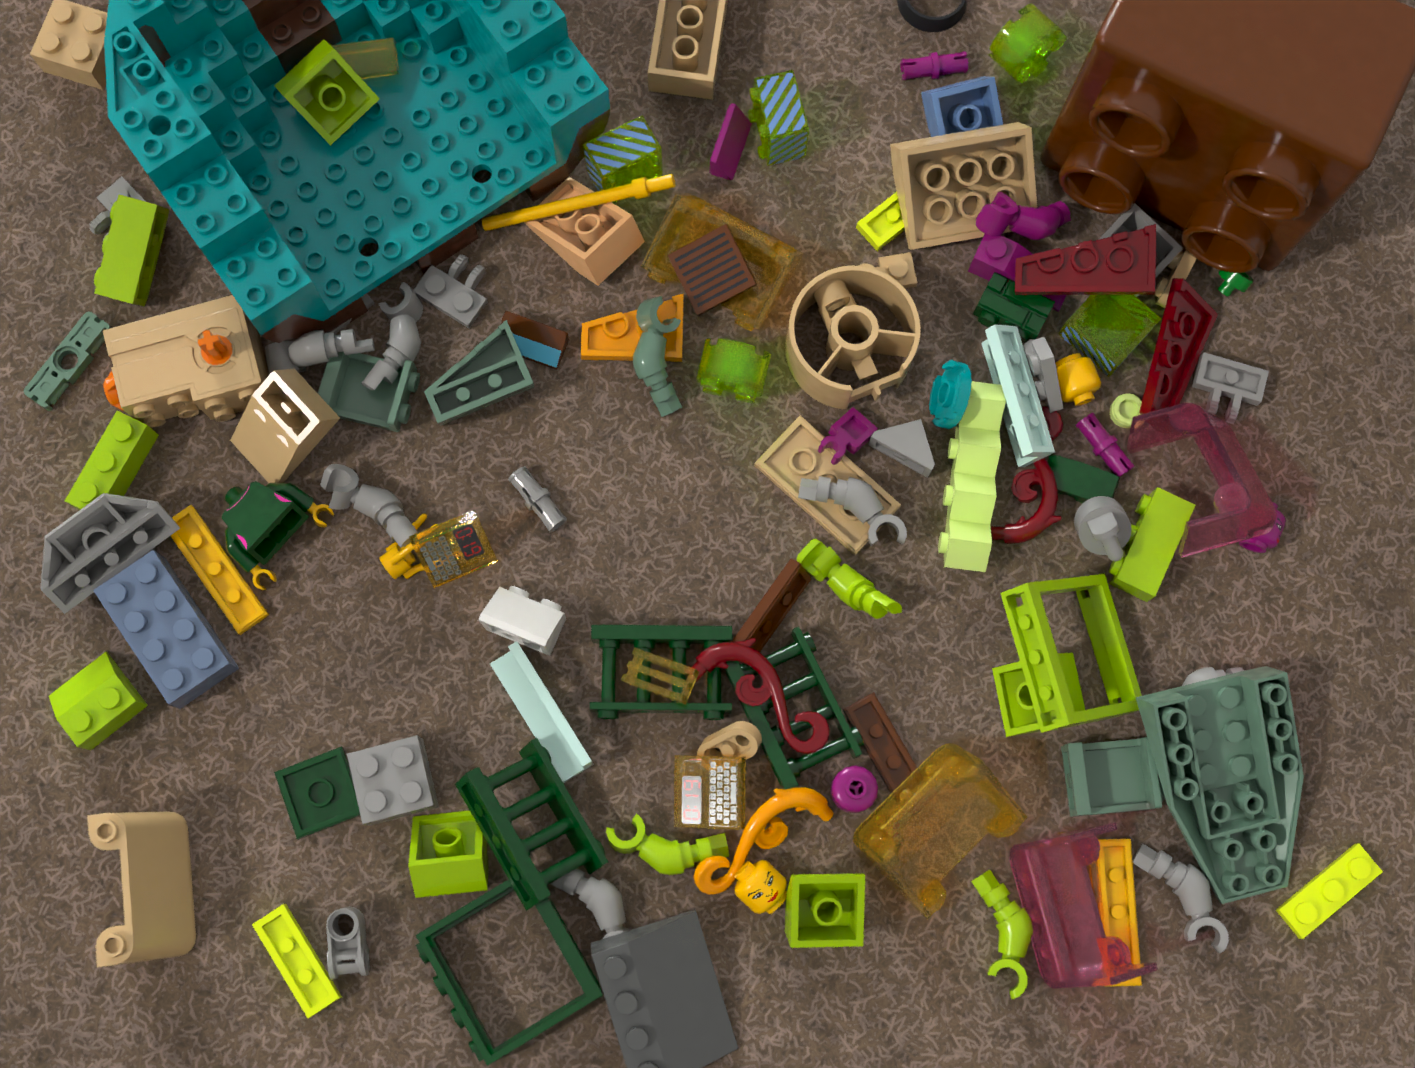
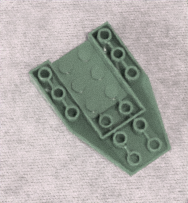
(1231, 775)

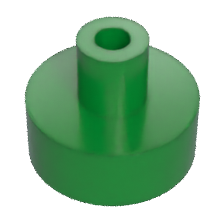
(1240, 281)

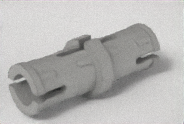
(537, 499)

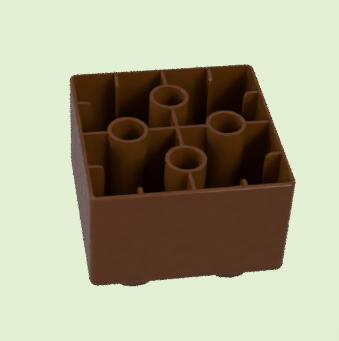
(1232, 116)

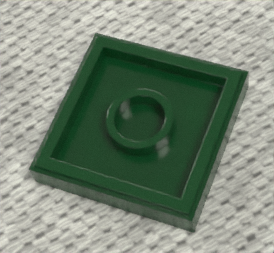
(318, 792)

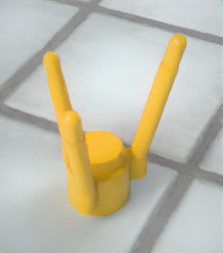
(399, 560)

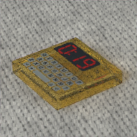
(451, 547)
(709, 791)

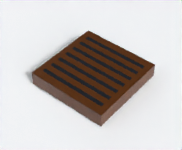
(712, 269)

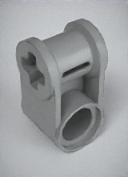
(347, 946)

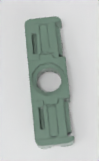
(52, 379)

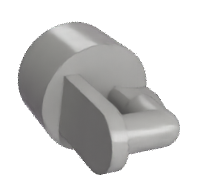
(1103, 526)

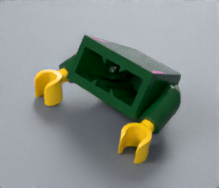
(263, 521)

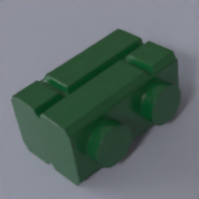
(1003, 307)

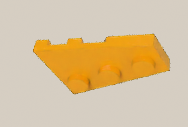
(618, 334)

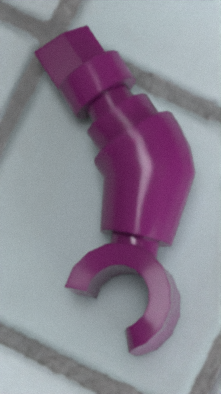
(1024, 220)

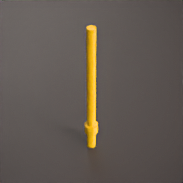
(639, 189)

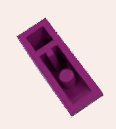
(999, 256)

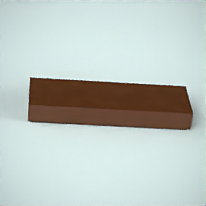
(774, 605)
(881, 741)

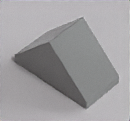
(905, 444)

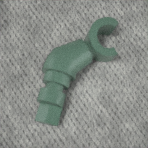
(650, 355)

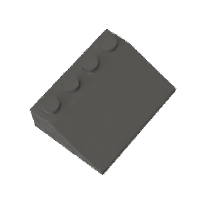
(664, 995)

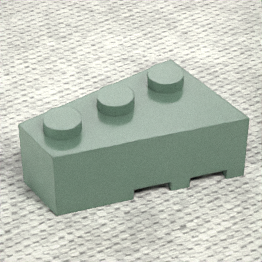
(481, 378)

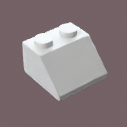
(523, 620)

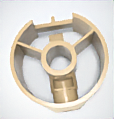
(843, 316)

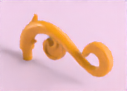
(755, 831)

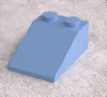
(962, 106)

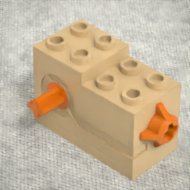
(185, 363)

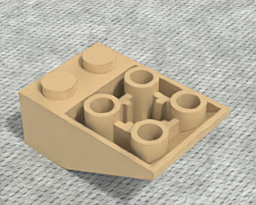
(282, 424)

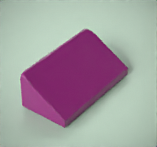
(730, 143)

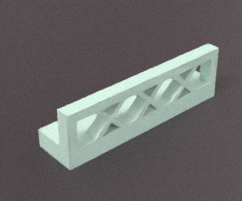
(1022, 407)
(541, 713)

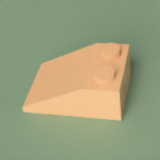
(589, 238)

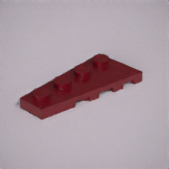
(1099, 267)
(1178, 347)

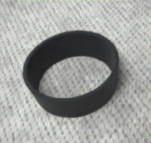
(928, 23)

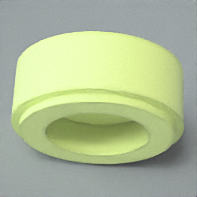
(1124, 409)

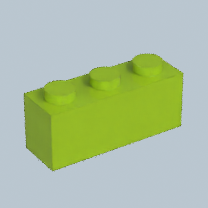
(131, 250)
(113, 460)
(1151, 544)

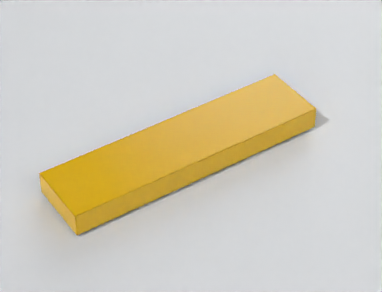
(217, 571)
(1118, 897)

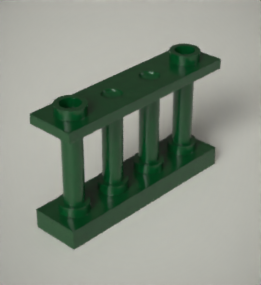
(644, 638)
(772, 738)
(511, 850)

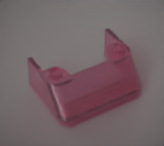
(1240, 501)
(1064, 912)

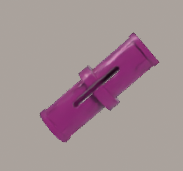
(934, 65)
(1104, 445)

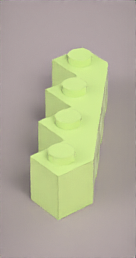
(972, 482)

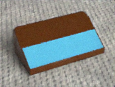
(536, 340)

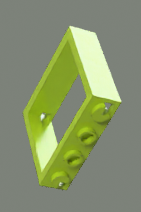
(1041, 659)

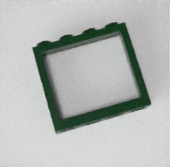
(463, 1010)

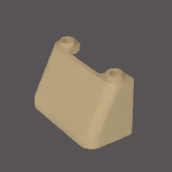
(154, 886)

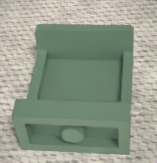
(351, 401)
(1111, 777)

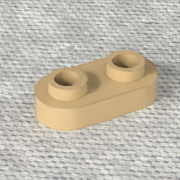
(1181, 267)
(731, 741)

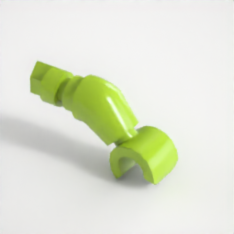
(844, 581)
(665, 855)
(1013, 926)

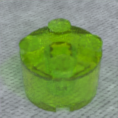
(1026, 43)
(733, 368)

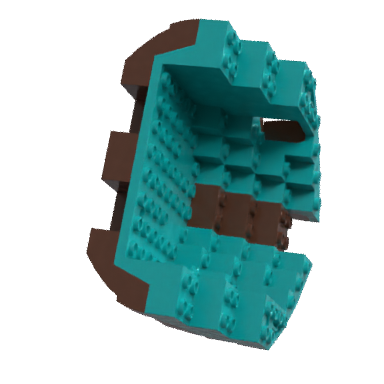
(287, 210)

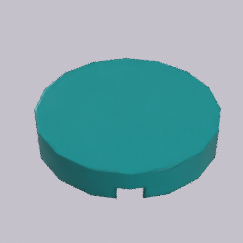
(950, 394)

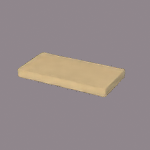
(797, 457)

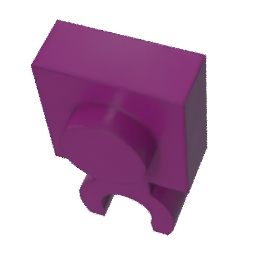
(848, 433)

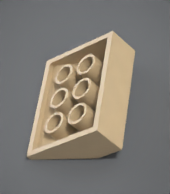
(952, 176)

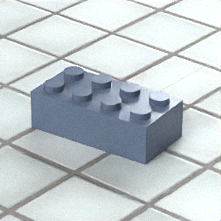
(166, 629)

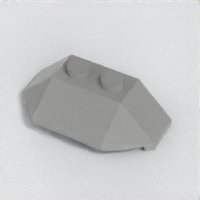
(100, 544)

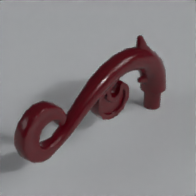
(1021, 486)
(741, 651)

